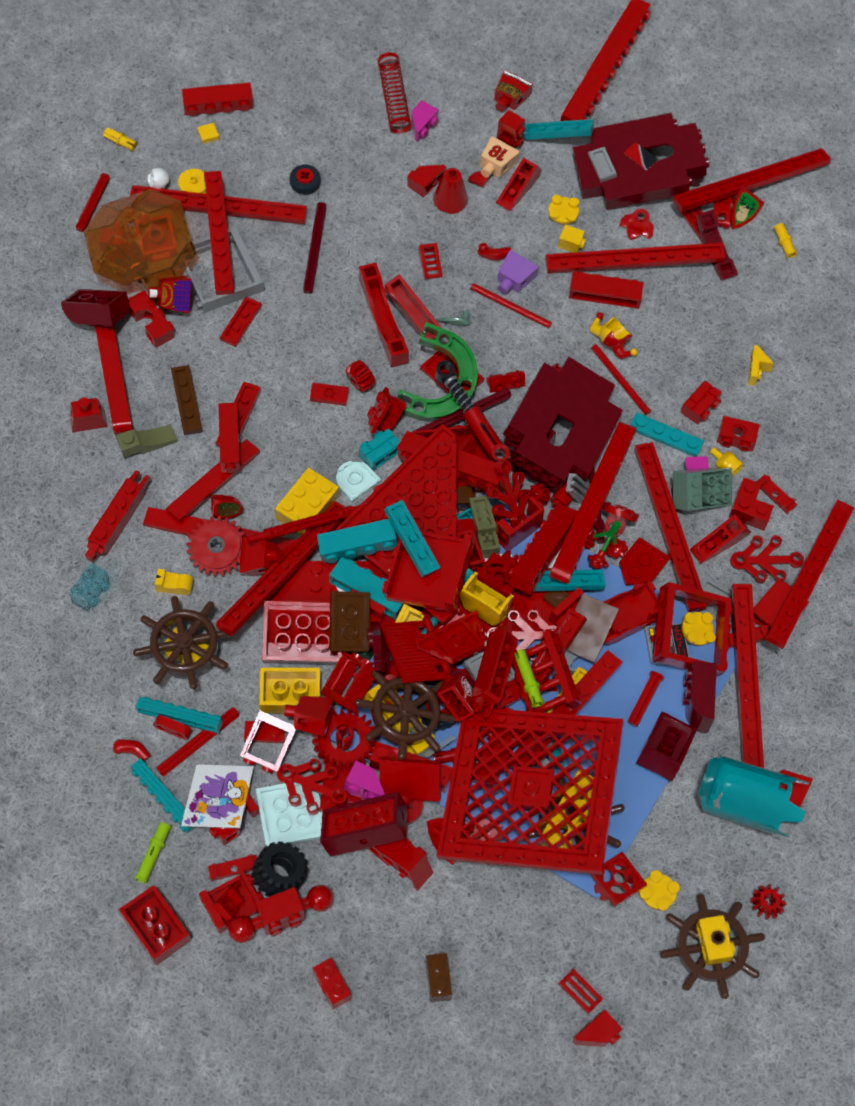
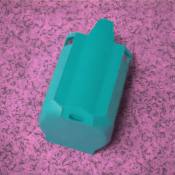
(749, 795)

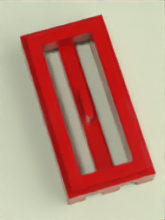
(593, 1003)

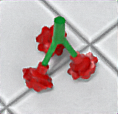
(614, 547)

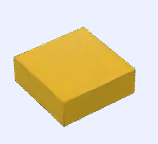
(208, 133)

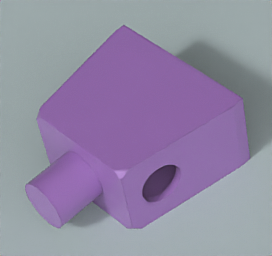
(516, 273)

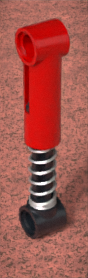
(472, 415)

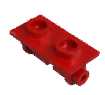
(510, 381)

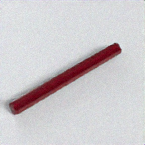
(314, 248)
(483, 404)

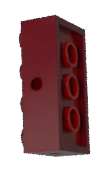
(364, 824)

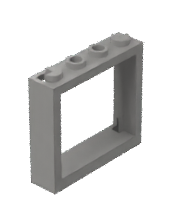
(204, 245)

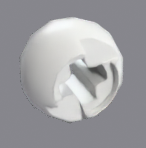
(158, 178)

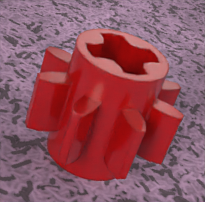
(540, 493)

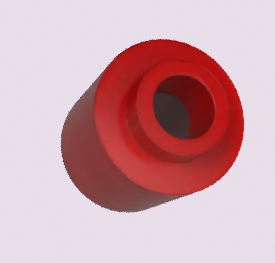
(561, 496)

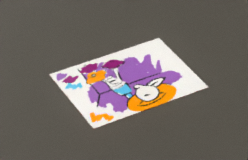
(217, 796)

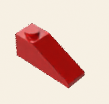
(519, 184)
(721, 539)

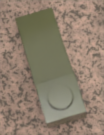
(145, 440)
(484, 525)

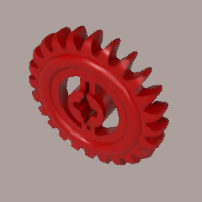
(346, 725)

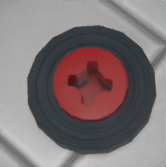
(300, 183)

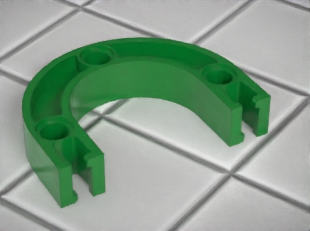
(467, 370)

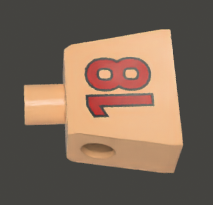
(498, 158)

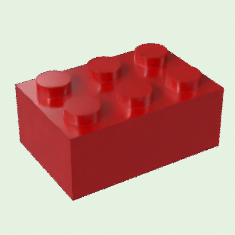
(154, 925)

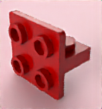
(385, 411)

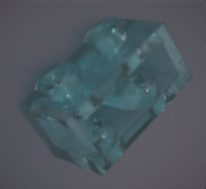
(89, 587)

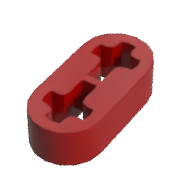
(172, 727)

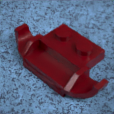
(379, 647)

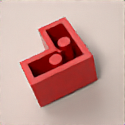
(748, 508)

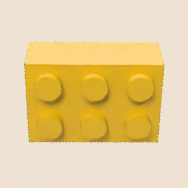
(307, 498)
(286, 686)

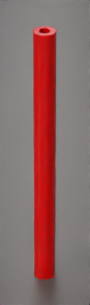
(512, 306)
(622, 381)

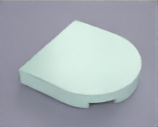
(356, 479)

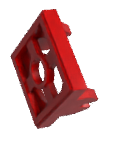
(491, 580)
(630, 875)

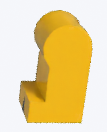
(173, 582)

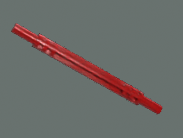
(302, 524)

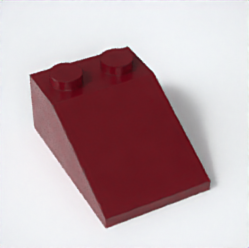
(667, 746)

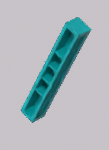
(179, 713)
(162, 794)

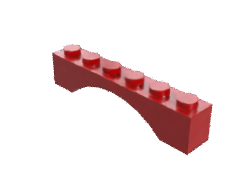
(390, 336)

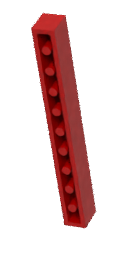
(607, 61)

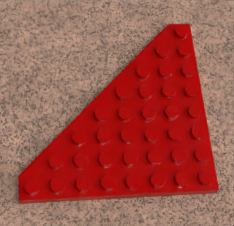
(429, 491)

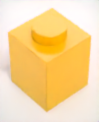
(571, 239)

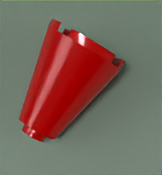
(451, 192)

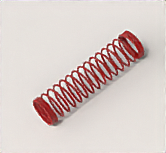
(382, 67)

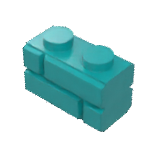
(379, 449)

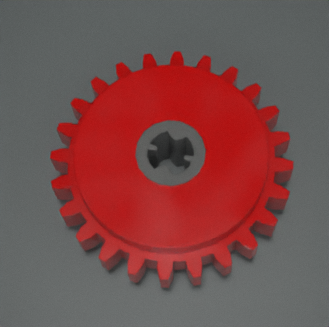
(206, 537)

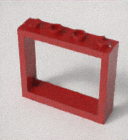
(664, 626)

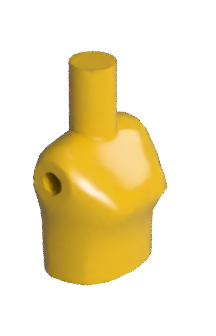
(727, 460)

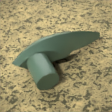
(463, 320)

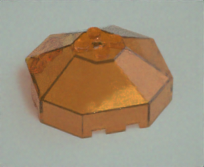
(149, 251)

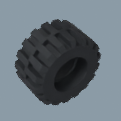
(284, 856)

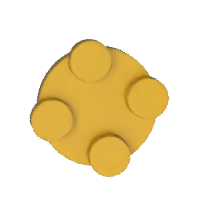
(192, 181)
(563, 209)
(698, 628)
(660, 891)

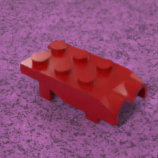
(636, 610)

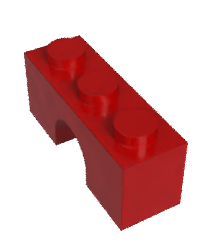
(159, 330)

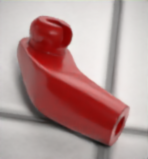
(492, 253)
(131, 746)

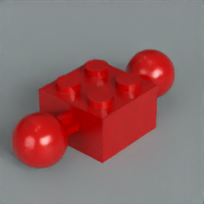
(280, 912)

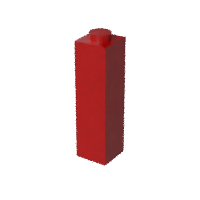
(229, 437)

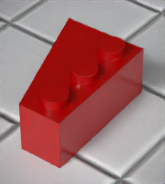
(406, 859)

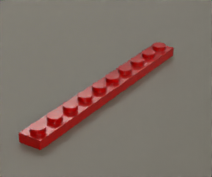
(751, 179)
(236, 206)
(635, 257)
(669, 522)
(809, 574)
(275, 576)
(747, 675)

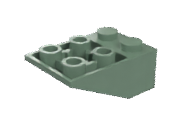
(702, 488)

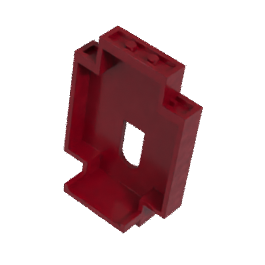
(633, 182)
(577, 397)

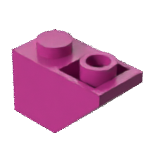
(422, 119)
(363, 782)

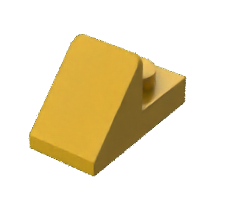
(758, 362)

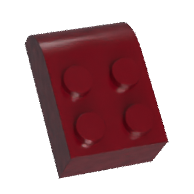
(96, 307)
(700, 695)

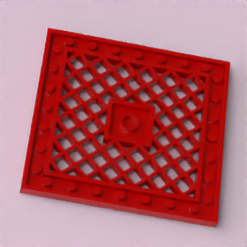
(532, 790)

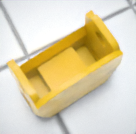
(490, 604)

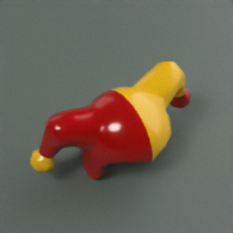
(612, 336)

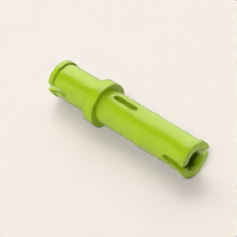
(531, 686)
(156, 844)

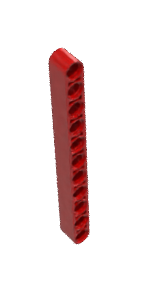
(592, 503)

